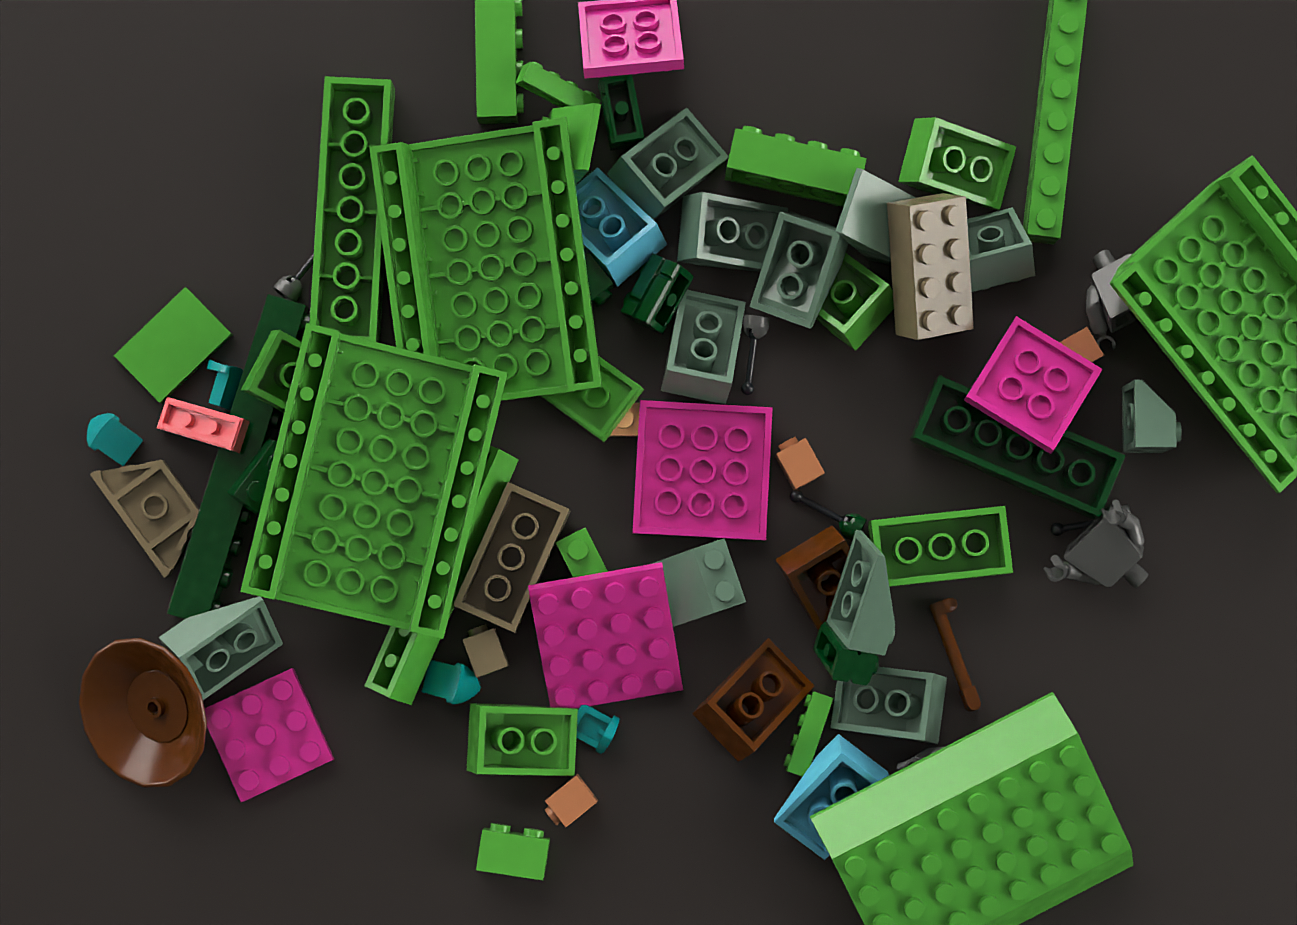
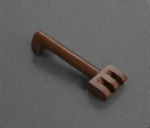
(967, 691)

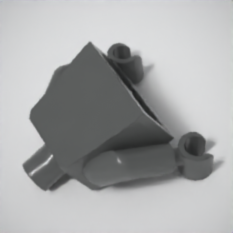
(1103, 305)
(1104, 551)

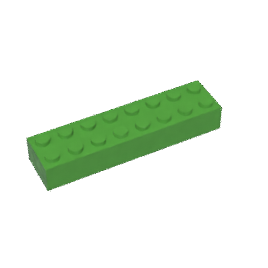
(347, 227)

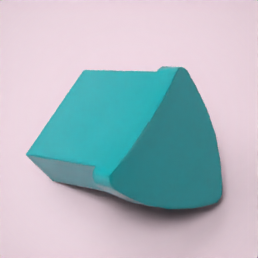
(225, 384)
(112, 437)
(450, 682)
(596, 727)

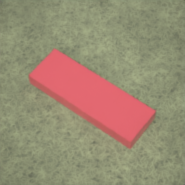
(203, 424)

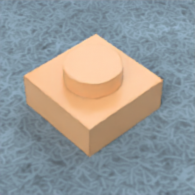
(629, 424)

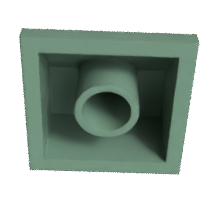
(998, 250)
(1147, 421)

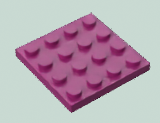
(702, 470)
(606, 637)

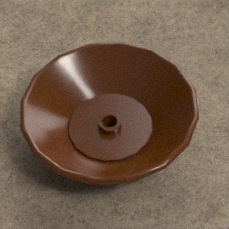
(143, 712)

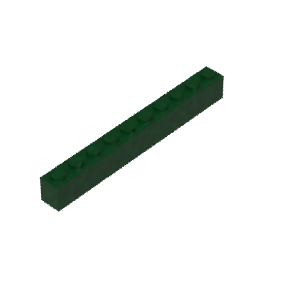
(220, 516)

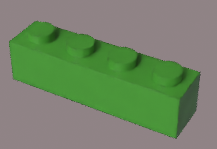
(553, 88)
(809, 734)

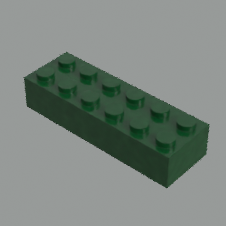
(1074, 475)

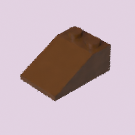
(815, 572)
(753, 700)

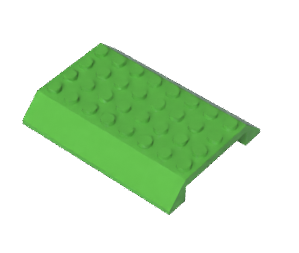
(490, 255)
(1224, 309)
(374, 482)
(979, 828)

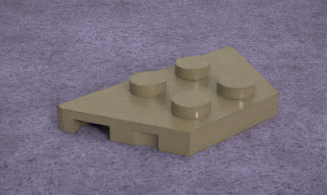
(152, 508)

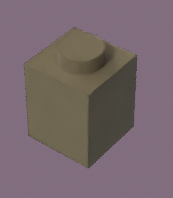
(485, 650)

